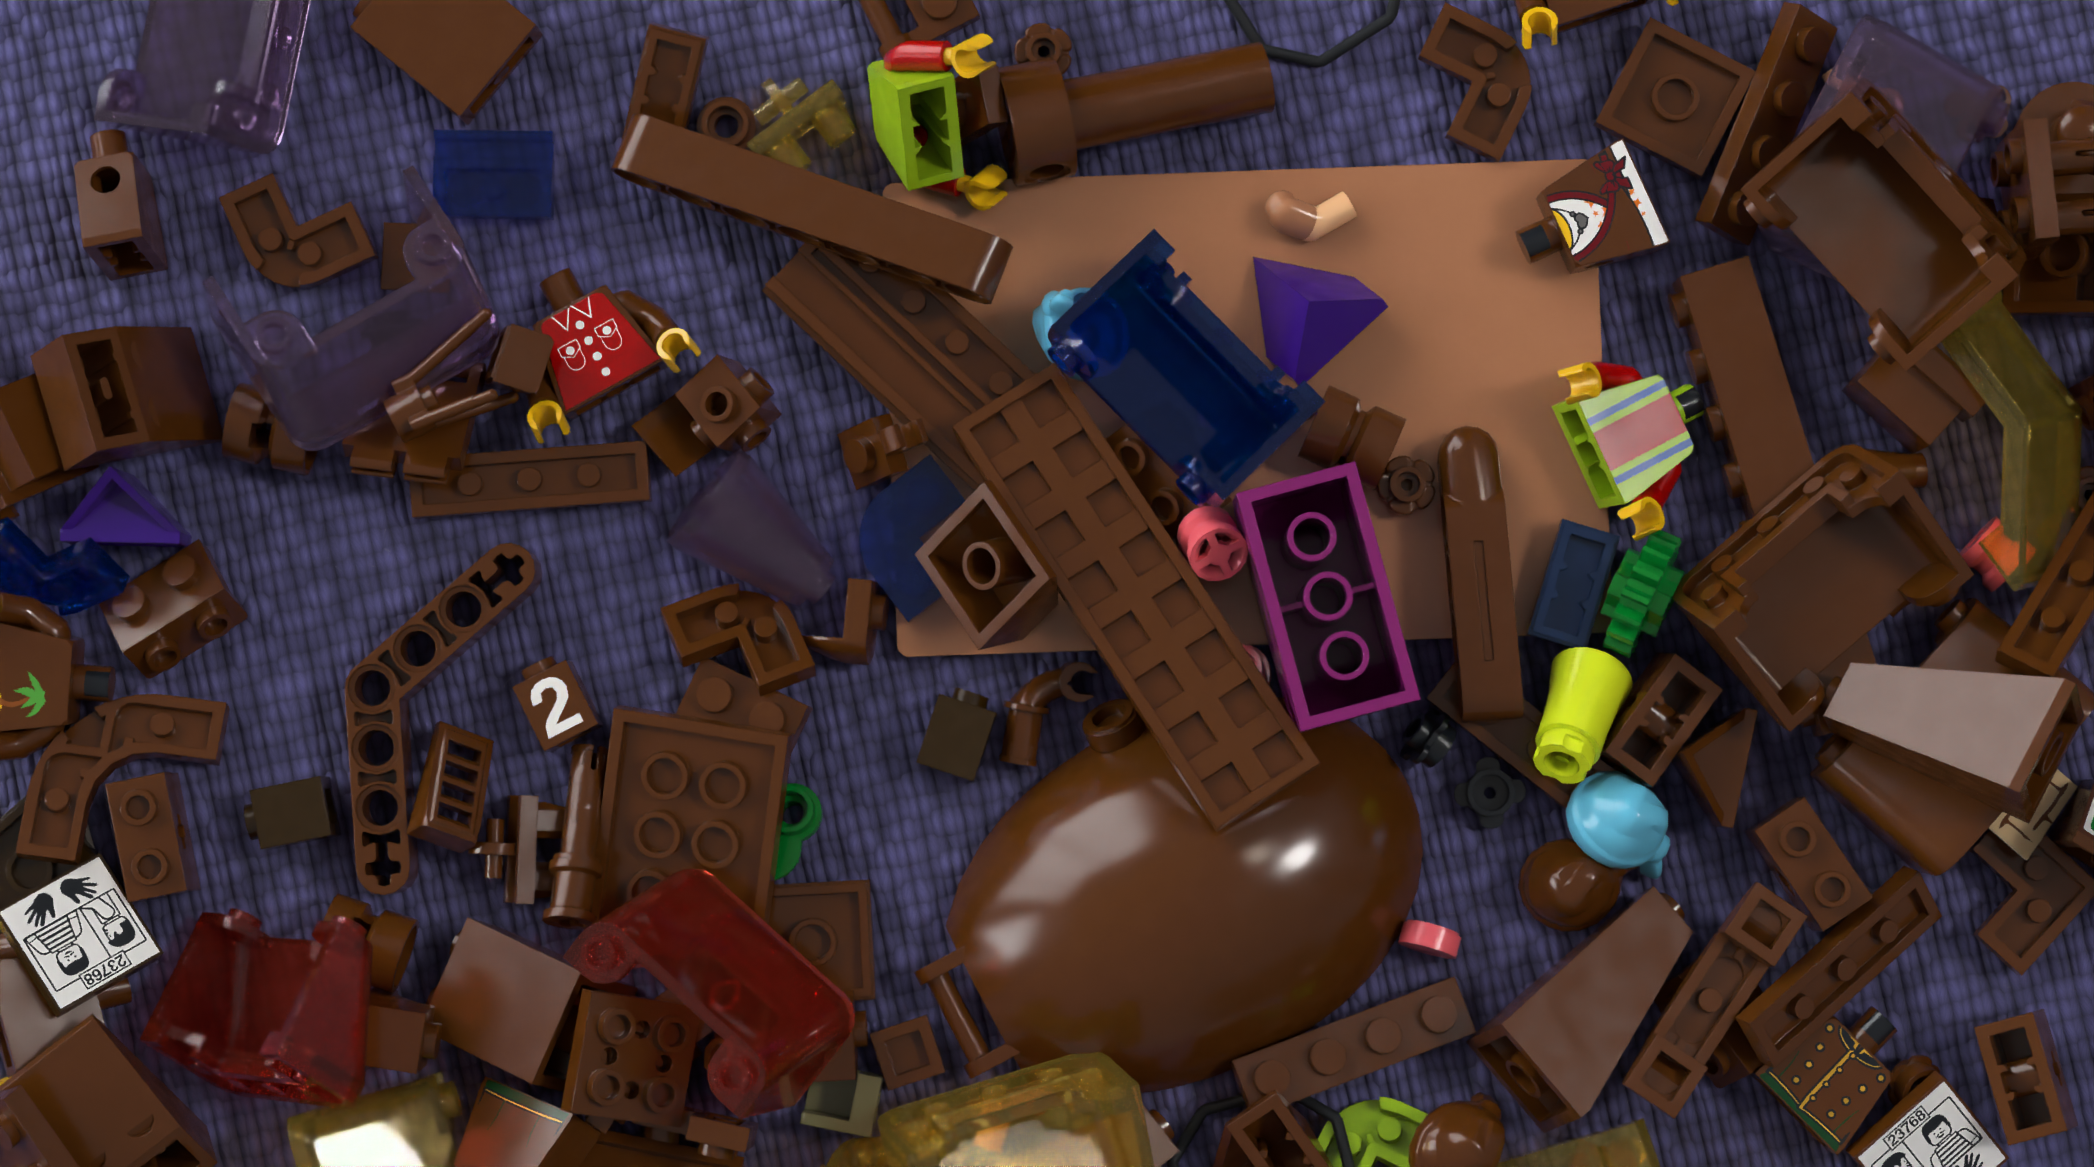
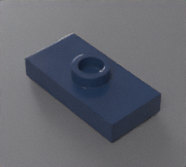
(1573, 585)

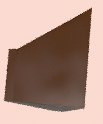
(1716, 765)
(1270, 1136)

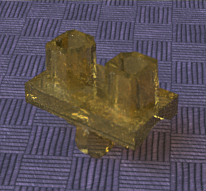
(820, 110)

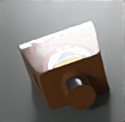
(1595, 215)

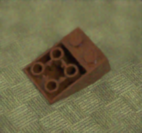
(125, 394)
(111, 1104)

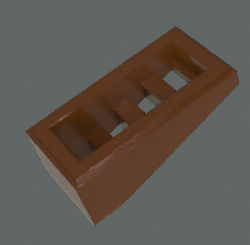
(519, 360)
(424, 820)

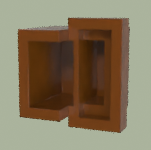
(1917, 401)
(27, 445)

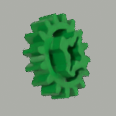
(1642, 592)

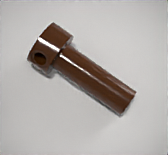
(1059, 116)

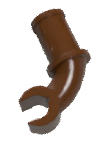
(1029, 707)

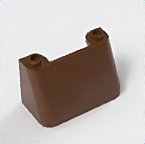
(1887, 222)
(1818, 577)
(1906, 810)

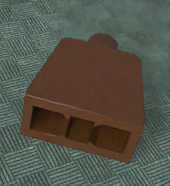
(118, 209)

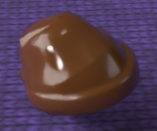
(1567, 886)
(1460, 1135)

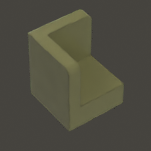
(844, 1105)

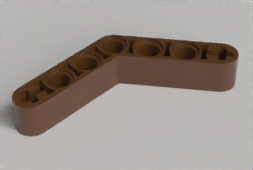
(393, 714)

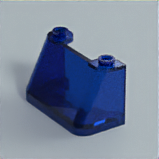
(1179, 374)

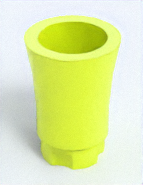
(1579, 711)

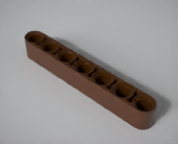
(812, 208)

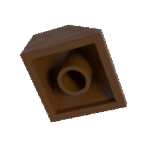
(990, 570)

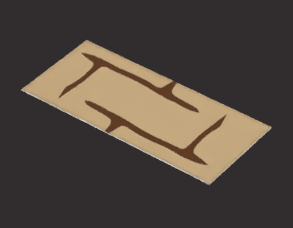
(2025, 837)

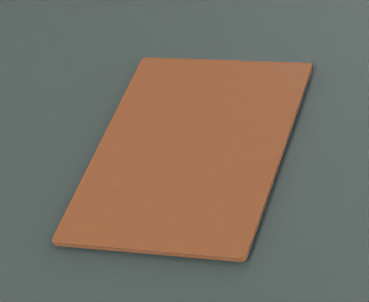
(1462, 344)

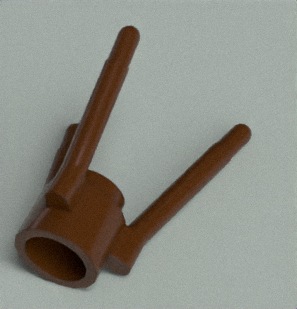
(419, 411)

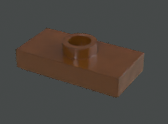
(668, 75)
(980, 104)

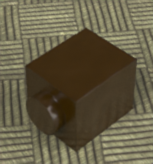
(958, 734)
(292, 813)

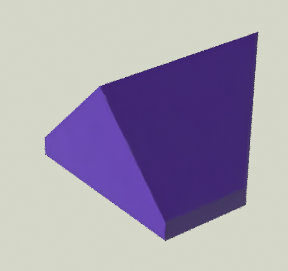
(1310, 315)
(123, 514)

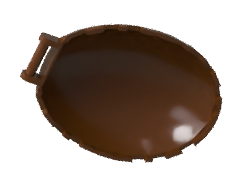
(1147, 936)

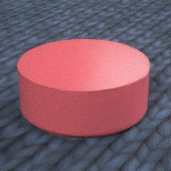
(1430, 939)

